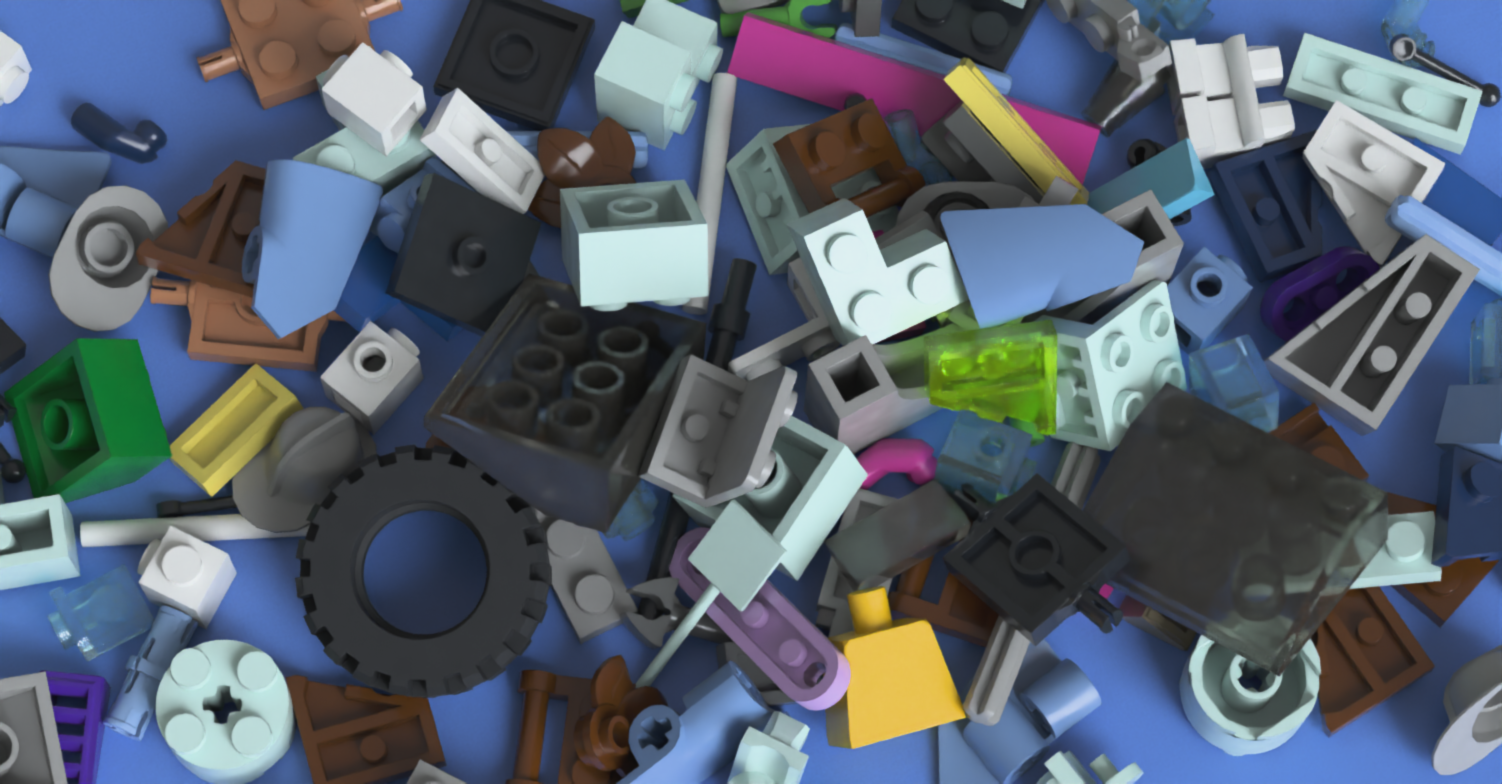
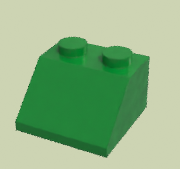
(88, 420)

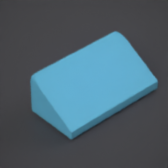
(1172, 176)

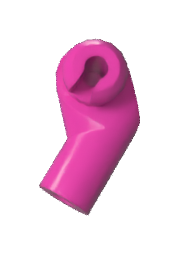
(898, 456)

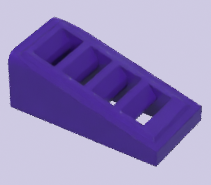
(97, 693)

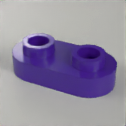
(1313, 290)

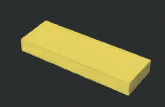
(1010, 128)

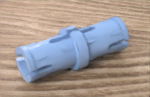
(137, 697)

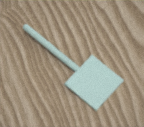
(737, 561)

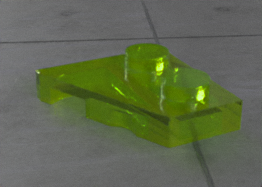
(996, 372)

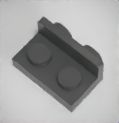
(974, 153)

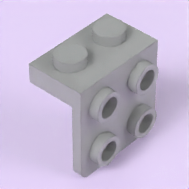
(718, 432)

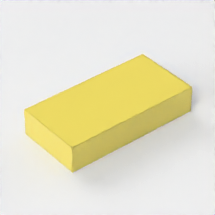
(233, 429)

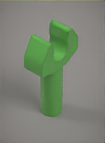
(788, 14)

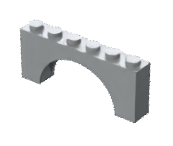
(879, 389)

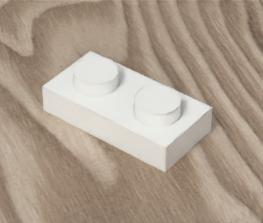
(482, 152)

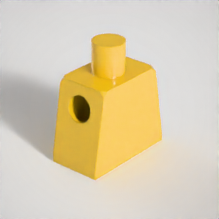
(895, 678)

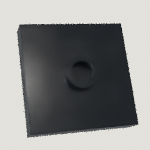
(516, 59)
(461, 255)

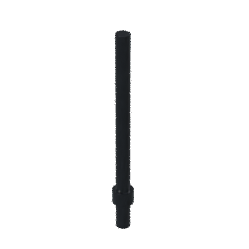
(727, 325)

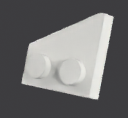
(1363, 173)

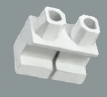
(1218, 100)

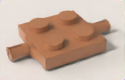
(291, 42)
(231, 332)

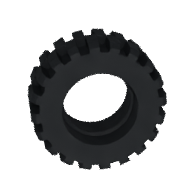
(334, 573)

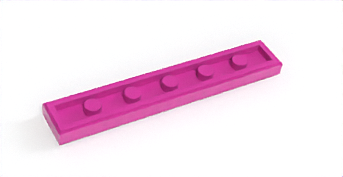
(832, 70)

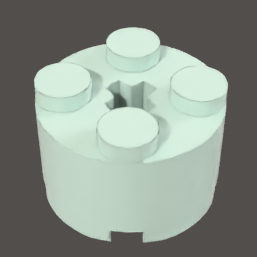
(202, 683)
(1242, 718)

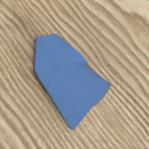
(43, 192)
(305, 241)
(1037, 257)
(1041, 706)
(703, 738)

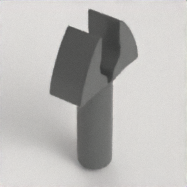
(652, 631)

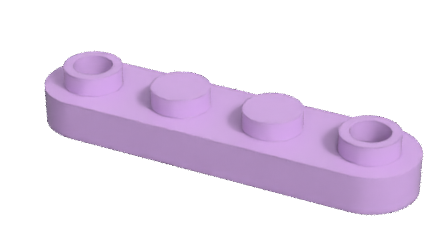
(771, 634)

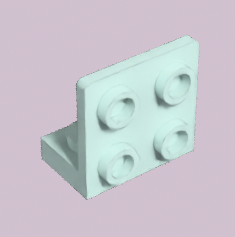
(773, 201)
(1114, 367)

